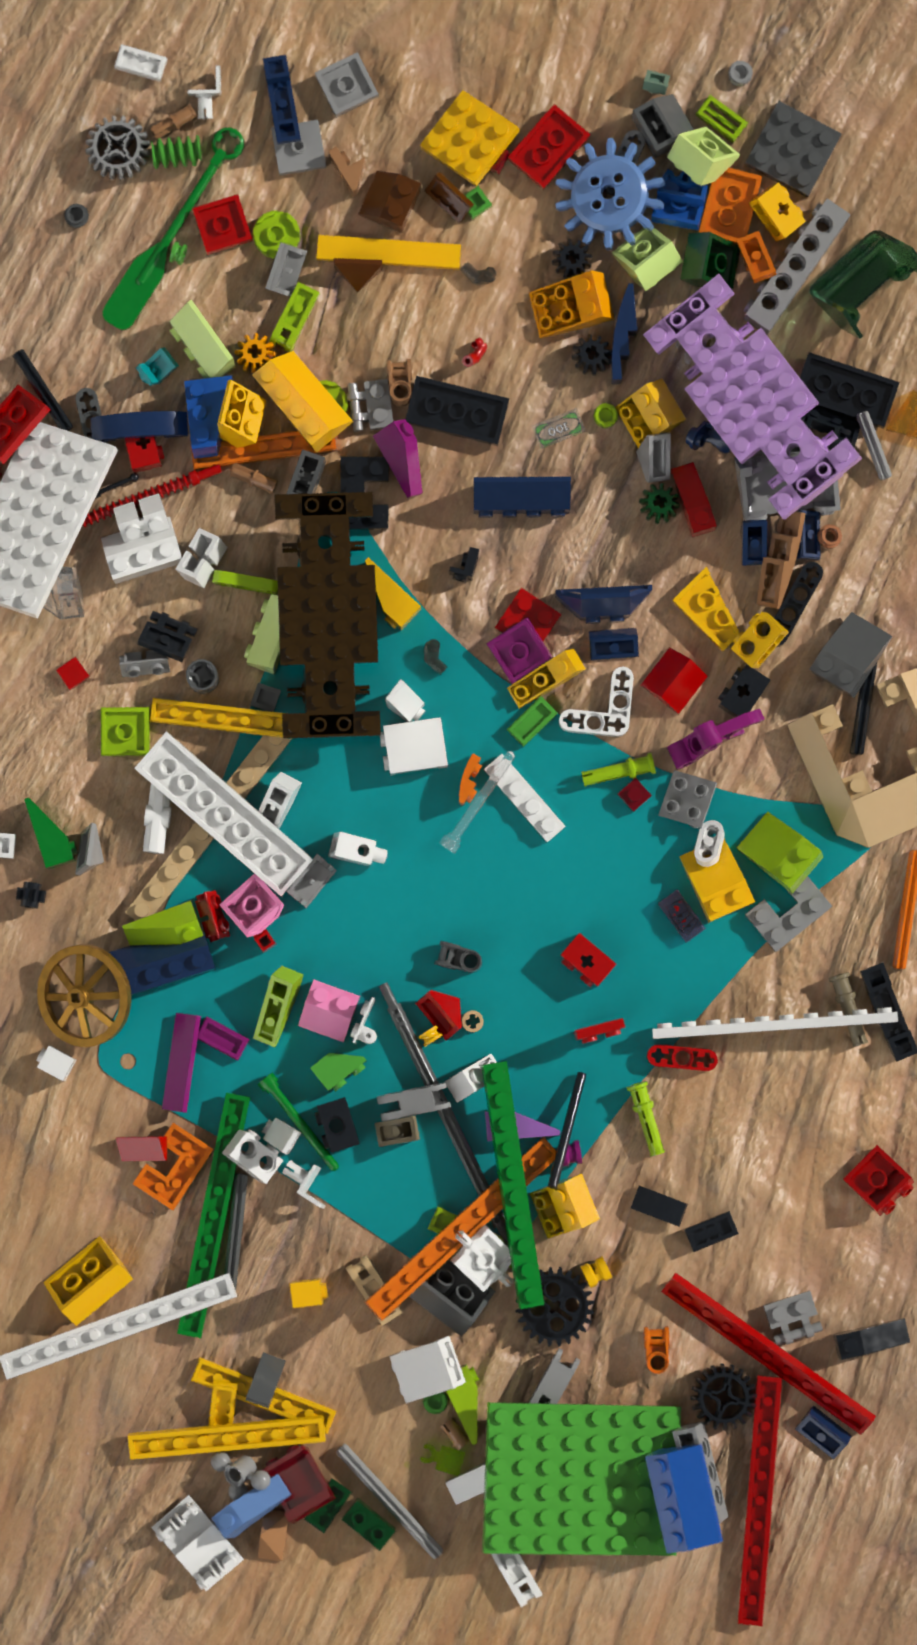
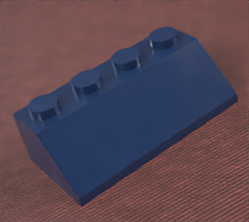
(521, 496)
(161, 965)

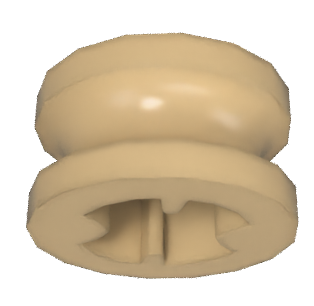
(466, 1017)

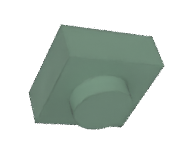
(656, 82)

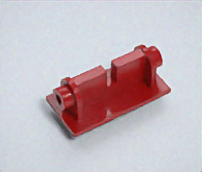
(209, 905)

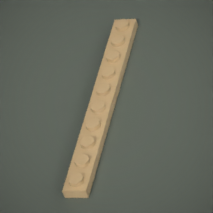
(198, 839)

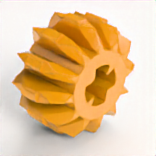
(249, 346)

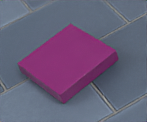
(519, 650)

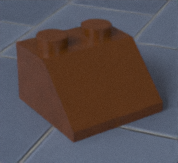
(390, 200)

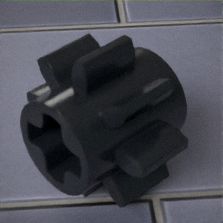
(30, 895)

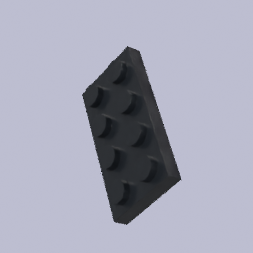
(849, 389)
(457, 410)

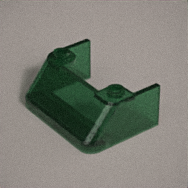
(860, 275)

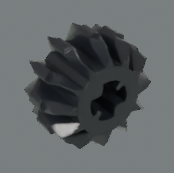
(571, 250)
(601, 354)

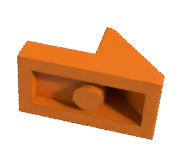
(756, 257)

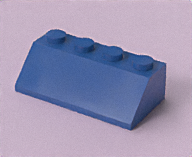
(683, 1498)

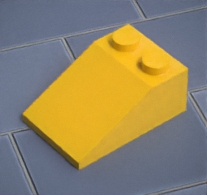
(718, 887)

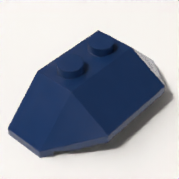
(603, 602)

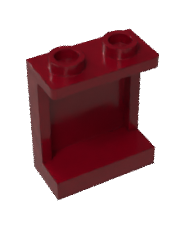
(303, 1480)

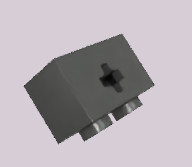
(307, 473)

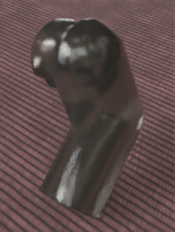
(431, 656)

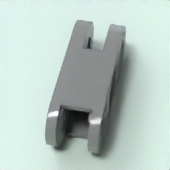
(414, 1101)
(554, 1380)

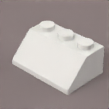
(142, 554)

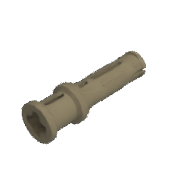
(845, 997)

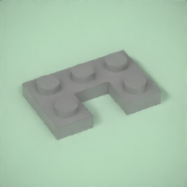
(781, 930)

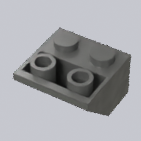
(661, 123)

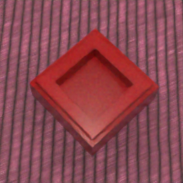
(72, 673)

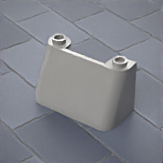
(755, 490)

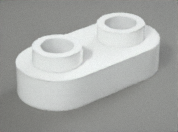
(709, 845)

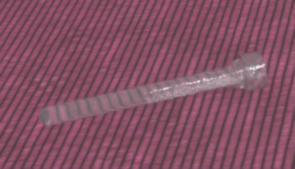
(452, 840)

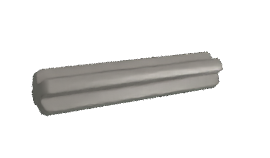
(874, 445)

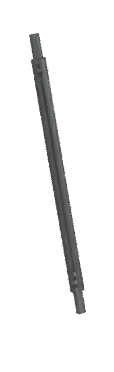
(447, 1116)

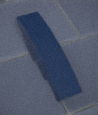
(625, 326)

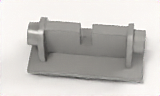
(133, 665)

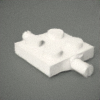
(483, 1258)

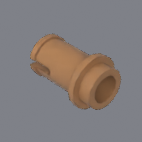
(455, 1434)

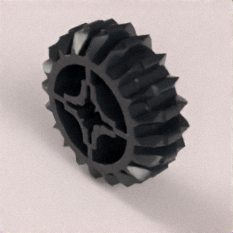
(720, 1409)

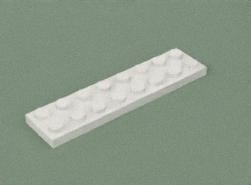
(223, 813)

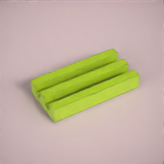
(737, 130)

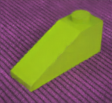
(166, 927)
(277, 1005)
(465, 1402)

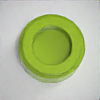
(605, 415)

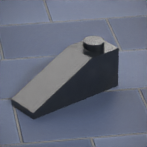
(871, 1338)

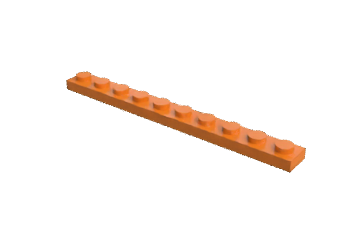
(445, 1244)

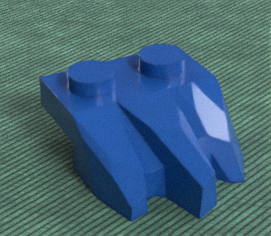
(682, 201)

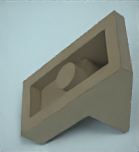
(397, 1131)

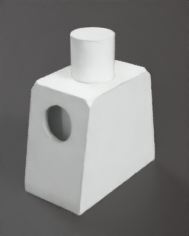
(346, 846)

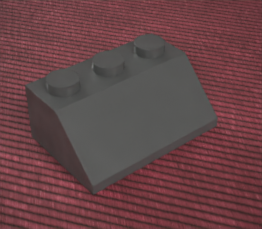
(452, 1297)

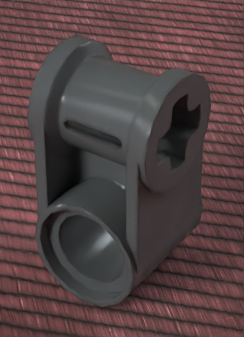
(456, 957)

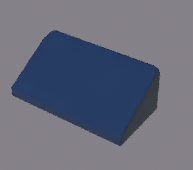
(809, 545)
(613, 644)
(823, 1432)

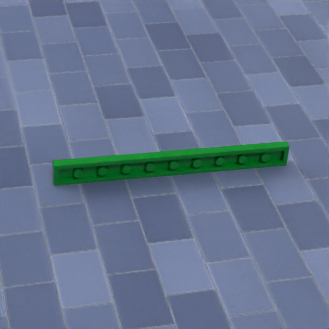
(512, 1185)
(214, 1208)

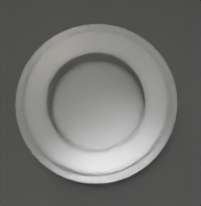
(740, 73)

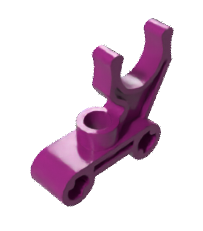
(708, 737)

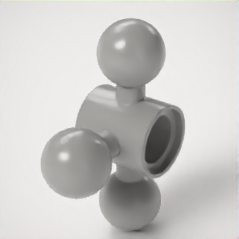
(238, 1472)

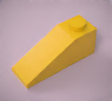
(394, 601)

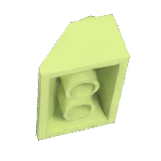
(201, 342)
(265, 650)

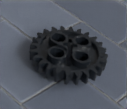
(568, 1289)

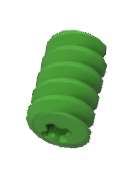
(176, 152)

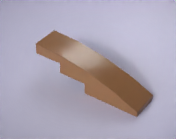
(781, 560)

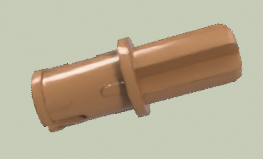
(173, 122)
(253, 478)

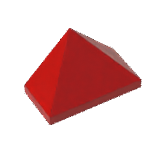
(442, 1012)

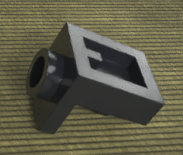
(468, 561)

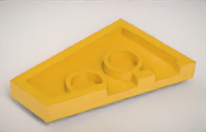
(707, 610)

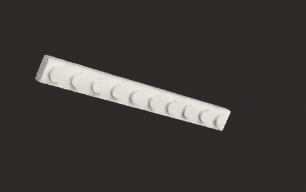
(785, 1022)
(118, 1326)

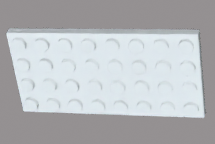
(43, 509)

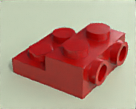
(879, 1181)

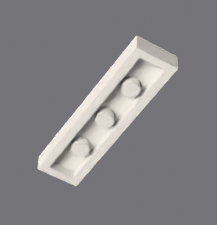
(527, 801)

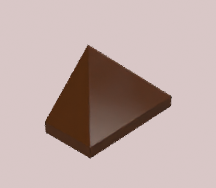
(358, 271)

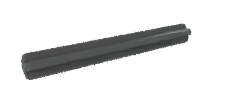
(236, 1226)

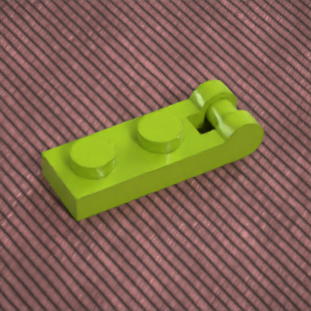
(294, 316)

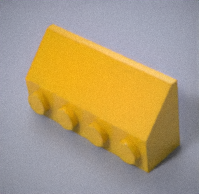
(302, 399)

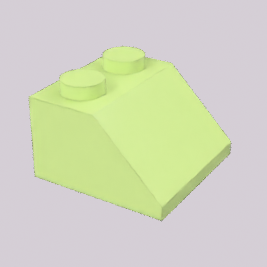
(702, 155)
(649, 258)

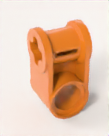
(656, 1347)

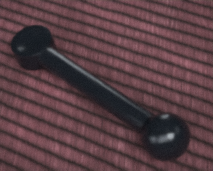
(133, 477)

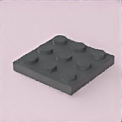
(793, 149)

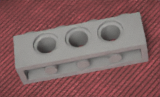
(696, 1434)

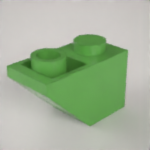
(336, 1067)

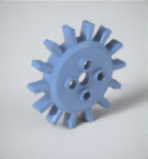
(610, 217)

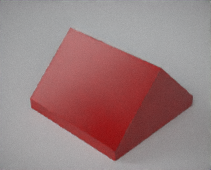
(674, 680)

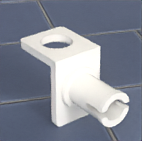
(205, 97)
(305, 1179)

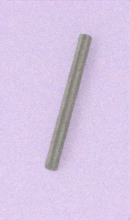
(389, 1501)

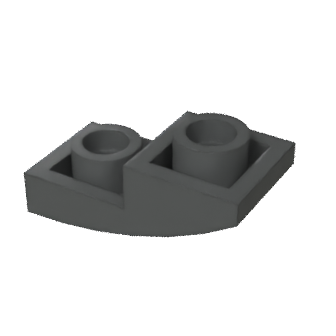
(265, 1380)

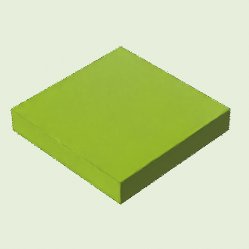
(125, 731)

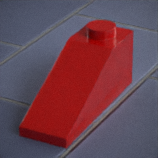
(693, 500)

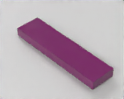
(181, 1062)

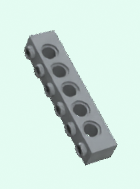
(826, 213)

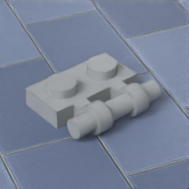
(378, 405)
(791, 1310)

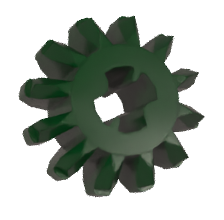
(662, 495)

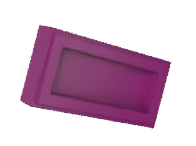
(222, 1038)

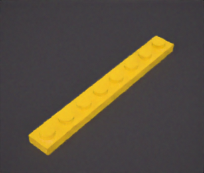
(226, 1437)

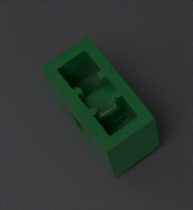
(368, 1524)

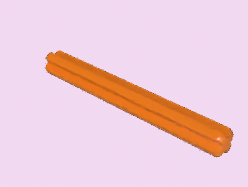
(906, 913)

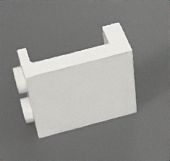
(414, 746)
(427, 1369)

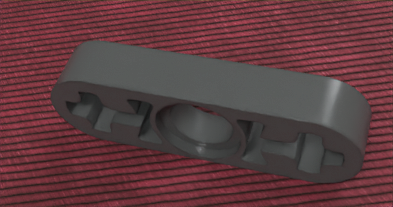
(94, 403)

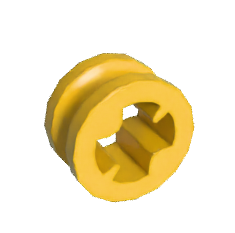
(430, 1036)

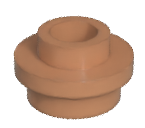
(832, 529)

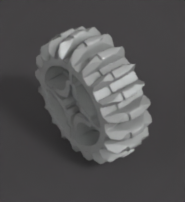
(123, 141)

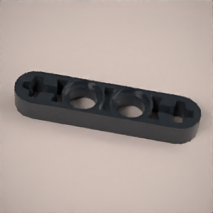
(794, 604)

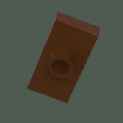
(449, 197)

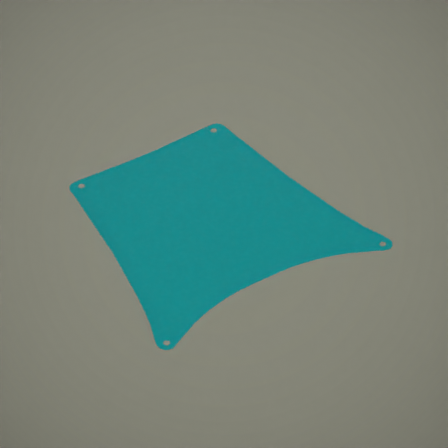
(497, 895)

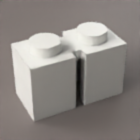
(153, 518)
(209, 550)

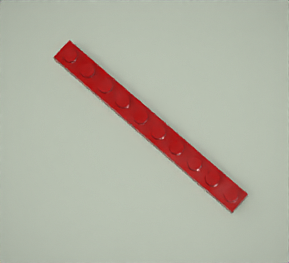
(768, 1353)
(760, 1500)

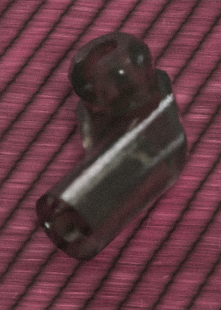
(479, 276)

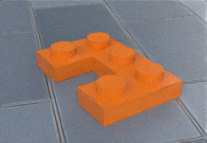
(172, 1187)

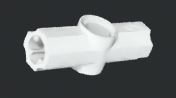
(156, 821)

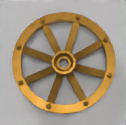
(86, 996)

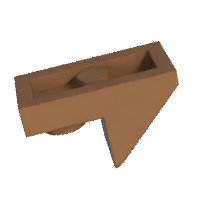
(350, 174)

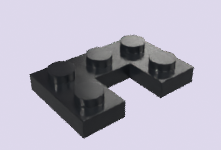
(826, 420)
(354, 474)

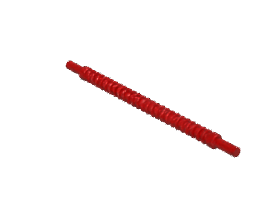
(192, 478)

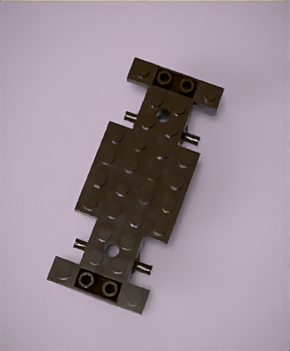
(327, 615)

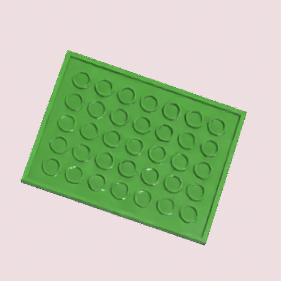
(573, 1478)

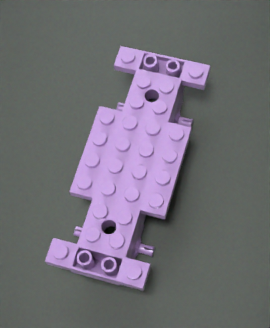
(752, 397)

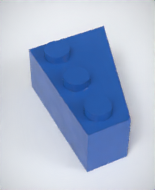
(204, 405)

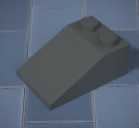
(851, 654)

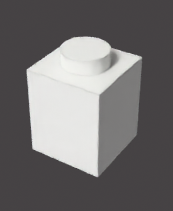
(55, 1062)

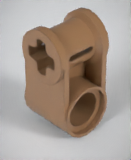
(399, 378)

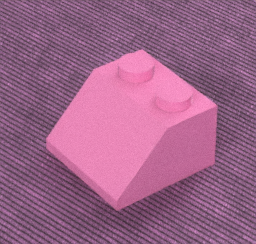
(328, 1010)

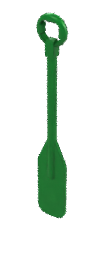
(149, 267)

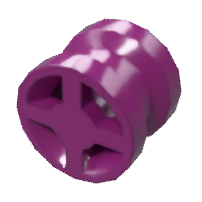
(573, 1154)

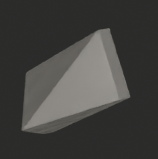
(655, 457)
(89, 851)

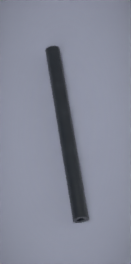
(567, 1130)

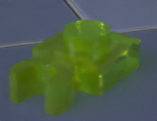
(448, 1459)

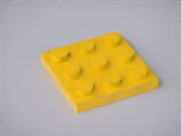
(469, 138)

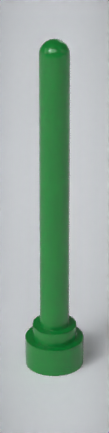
(271, 1085)

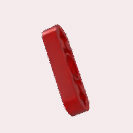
(699, 1065)

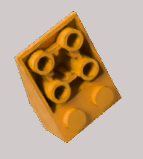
(571, 304)

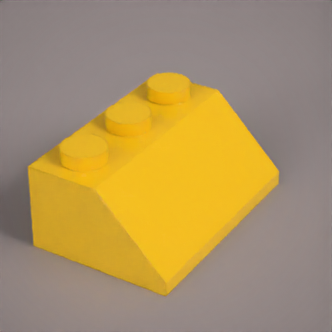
(87, 1281)

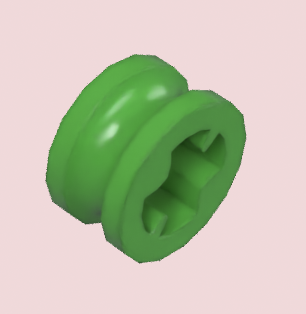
(178, 253)

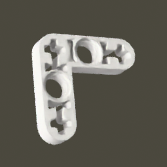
(614, 713)

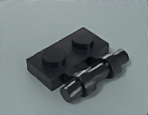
(165, 641)

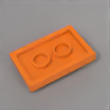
(728, 205)

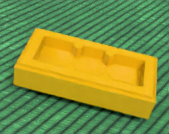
(222, 1403)

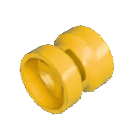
(596, 1272)

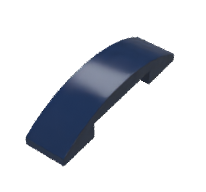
(281, 99)
(139, 425)

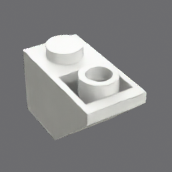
(469, 1079)

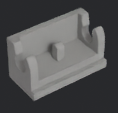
(286, 269)
(311, 881)

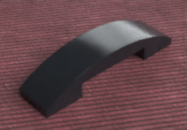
(882, 996)

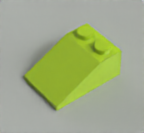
(780, 852)

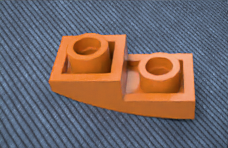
(467, 786)

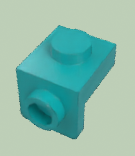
(157, 367)

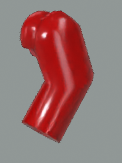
(474, 357)

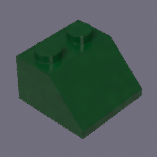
(707, 257)

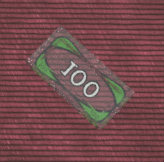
(558, 428)

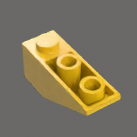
(546, 677)

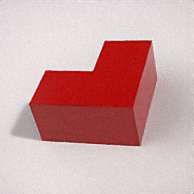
(265, 940)

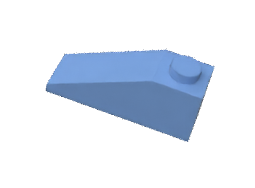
(250, 1508)

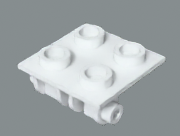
(361, 1032)
(181, 1525)
(209, 1557)

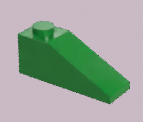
(52, 841)

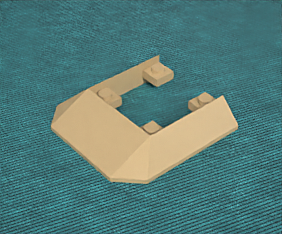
(849, 802)

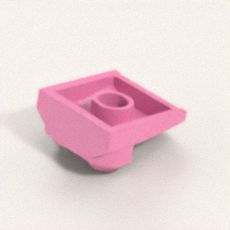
(253, 906)

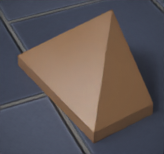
(273, 1535)

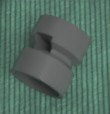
(202, 676)

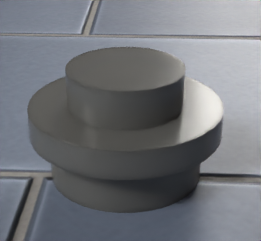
(76, 215)

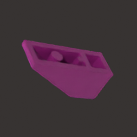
(401, 453)

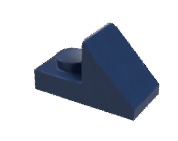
(754, 541)

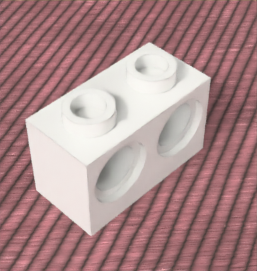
(250, 1160)

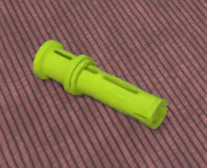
(631, 768)
(644, 1106)

